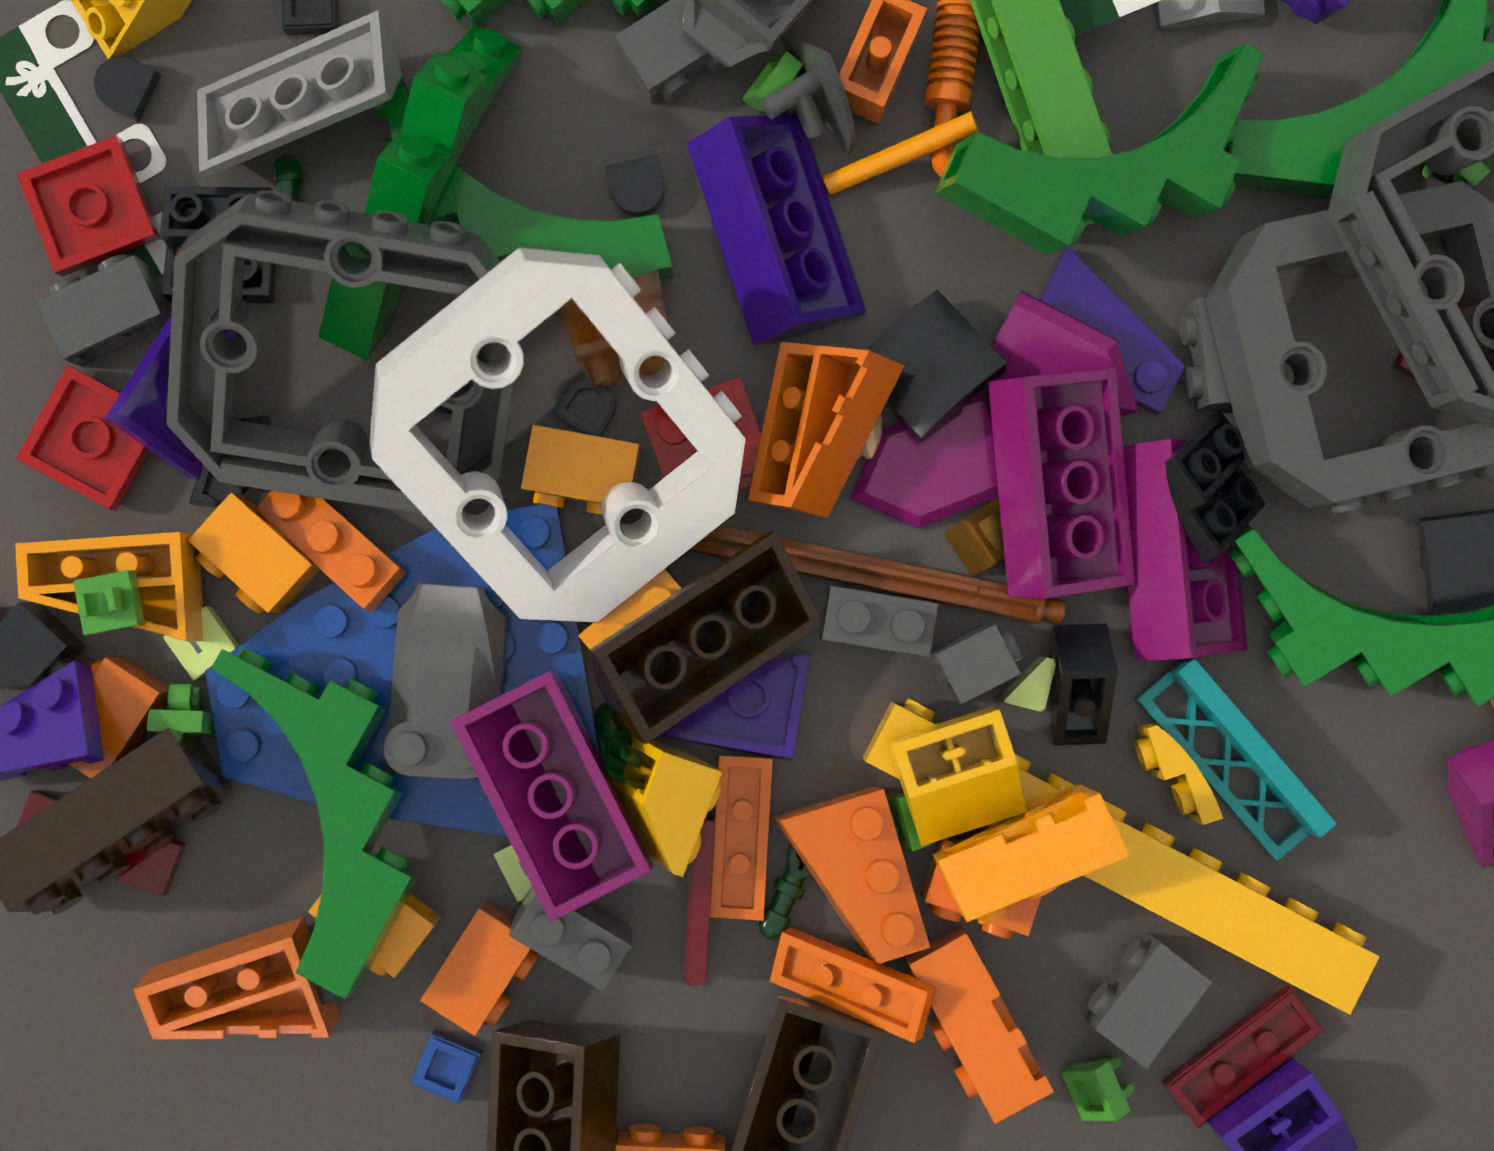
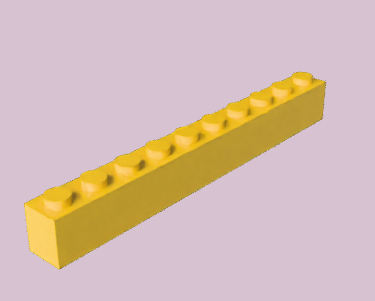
(1194, 892)

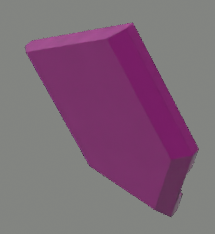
(1048, 341)
(932, 477)

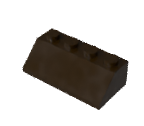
(703, 639)
(808, 1080)

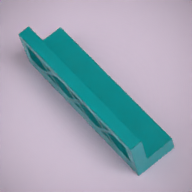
(1250, 747)

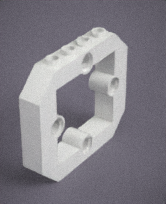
(619, 555)

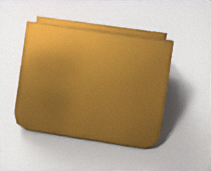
(979, 538)

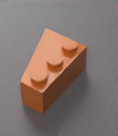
(818, 424)
(861, 869)
(237, 990)
(978, 1027)

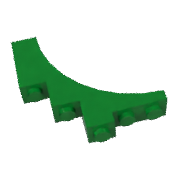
(1306, 150)
(414, 168)
(1050, 198)
(508, 225)
(1392, 647)
(359, 887)

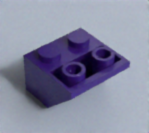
(1283, 1114)

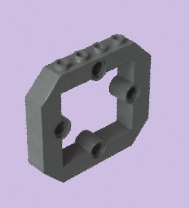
(313, 238)
(1391, 251)
(1258, 339)

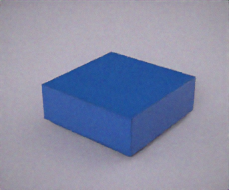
(446, 1067)

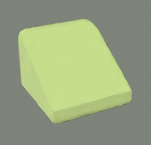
(1032, 686)

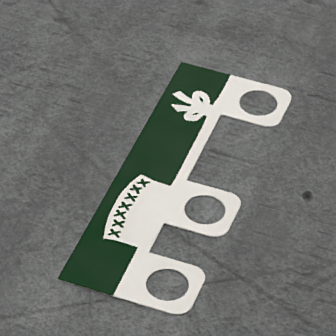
(48, 111)

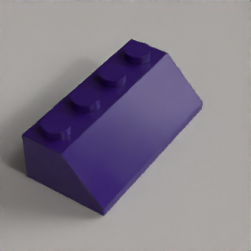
(775, 226)

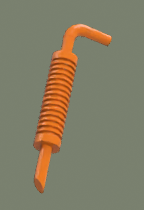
(951, 68)

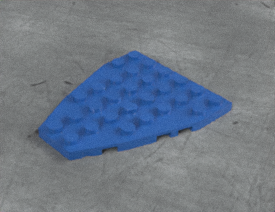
(339, 640)

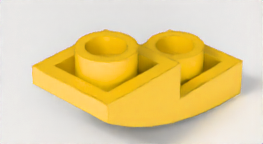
(1166, 760)

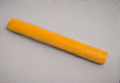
(901, 153)

